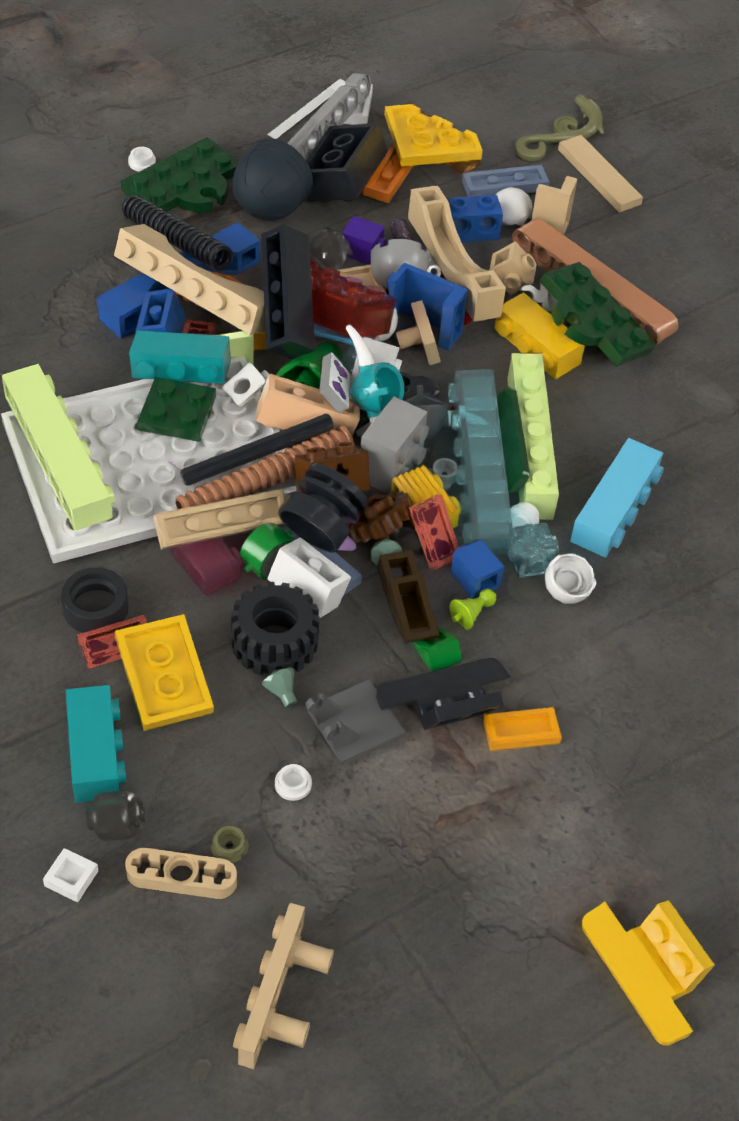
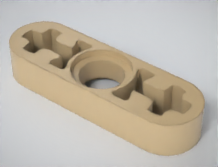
(191, 886)

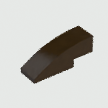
(407, 596)

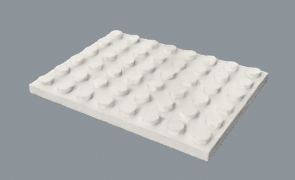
(135, 462)

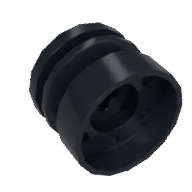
(323, 507)

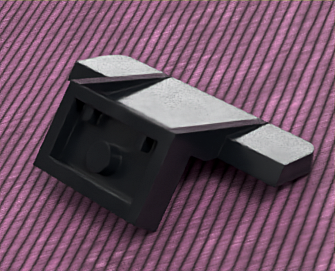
(447, 693)

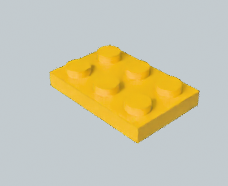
(164, 672)

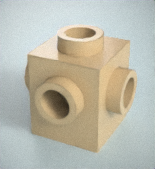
(513, 267)

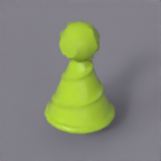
(467, 610)

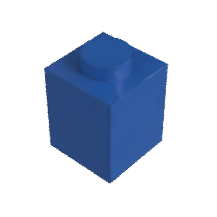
(476, 568)

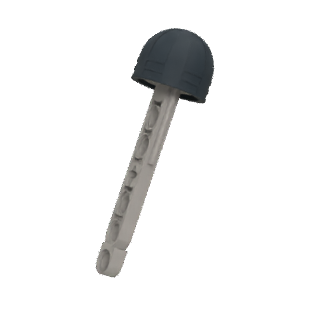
(274, 174)

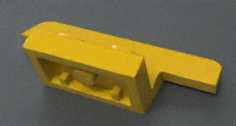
(651, 964)

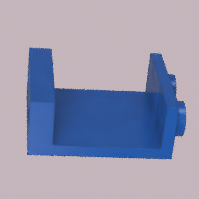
(442, 300)

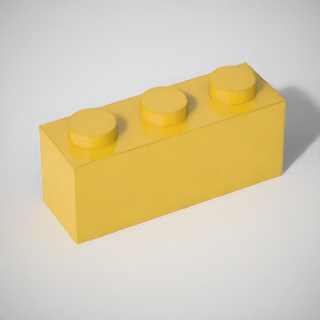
(534, 332)

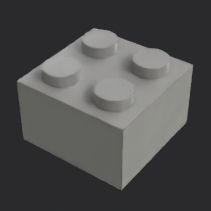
(395, 442)

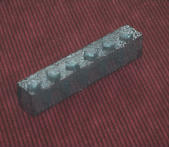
(481, 459)

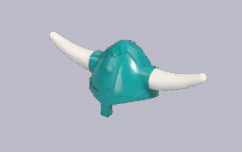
(375, 382)

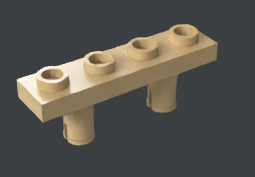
(262, 1000)

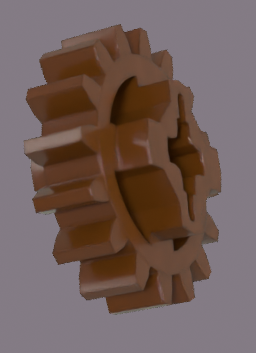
(381, 516)

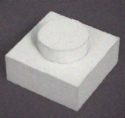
(70, 875)

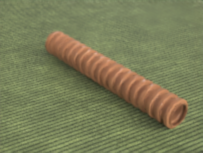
(260, 475)

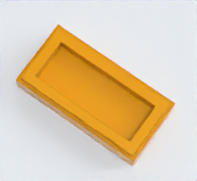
(522, 729)

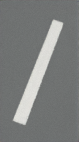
(300, 114)

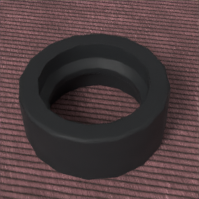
(94, 579)

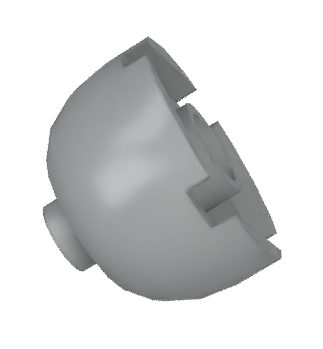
(391, 257)

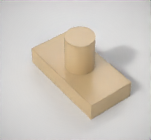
(420, 334)

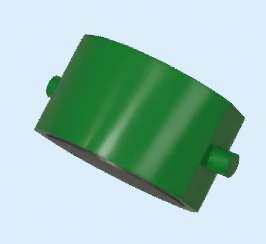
(262, 548)

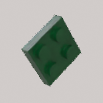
(177, 409)

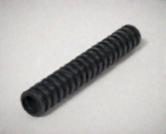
(178, 233)

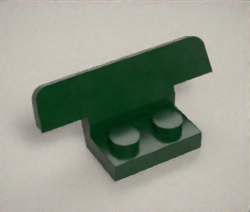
(512, 439)

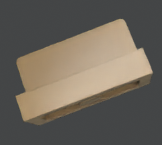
(555, 204)

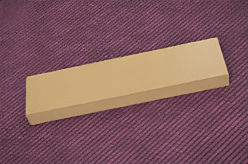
(600, 173)
(218, 519)

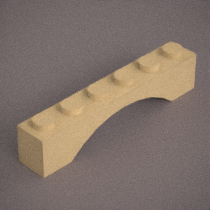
(434, 224)
(227, 299)

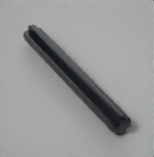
(256, 449)

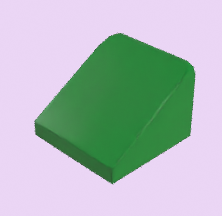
(440, 651)

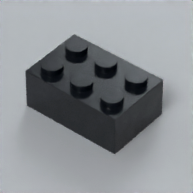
(345, 161)

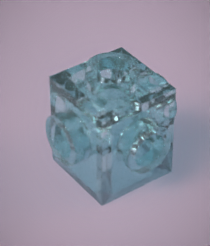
(532, 549)

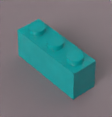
(180, 356)
(94, 742)

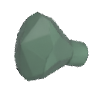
(383, 547)
(281, 684)

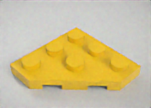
(428, 139)

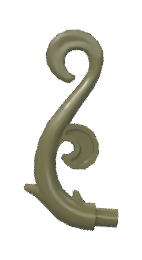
(564, 128)

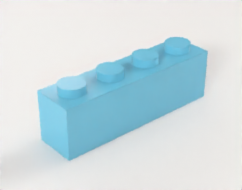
(617, 498)

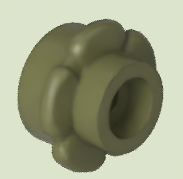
(233, 836)

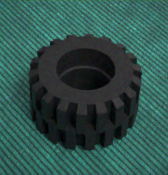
(280, 607)

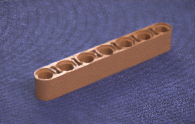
(554, 251)

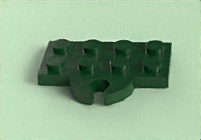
(186, 178)
(595, 315)

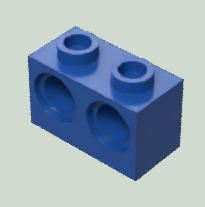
(477, 217)

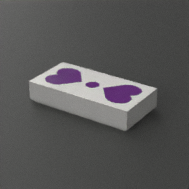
(335, 382)

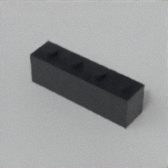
(287, 292)

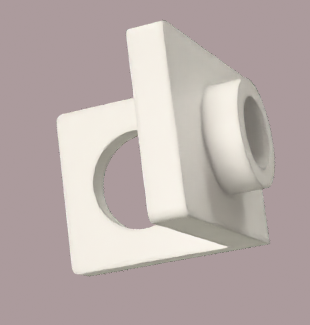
(256, 380)

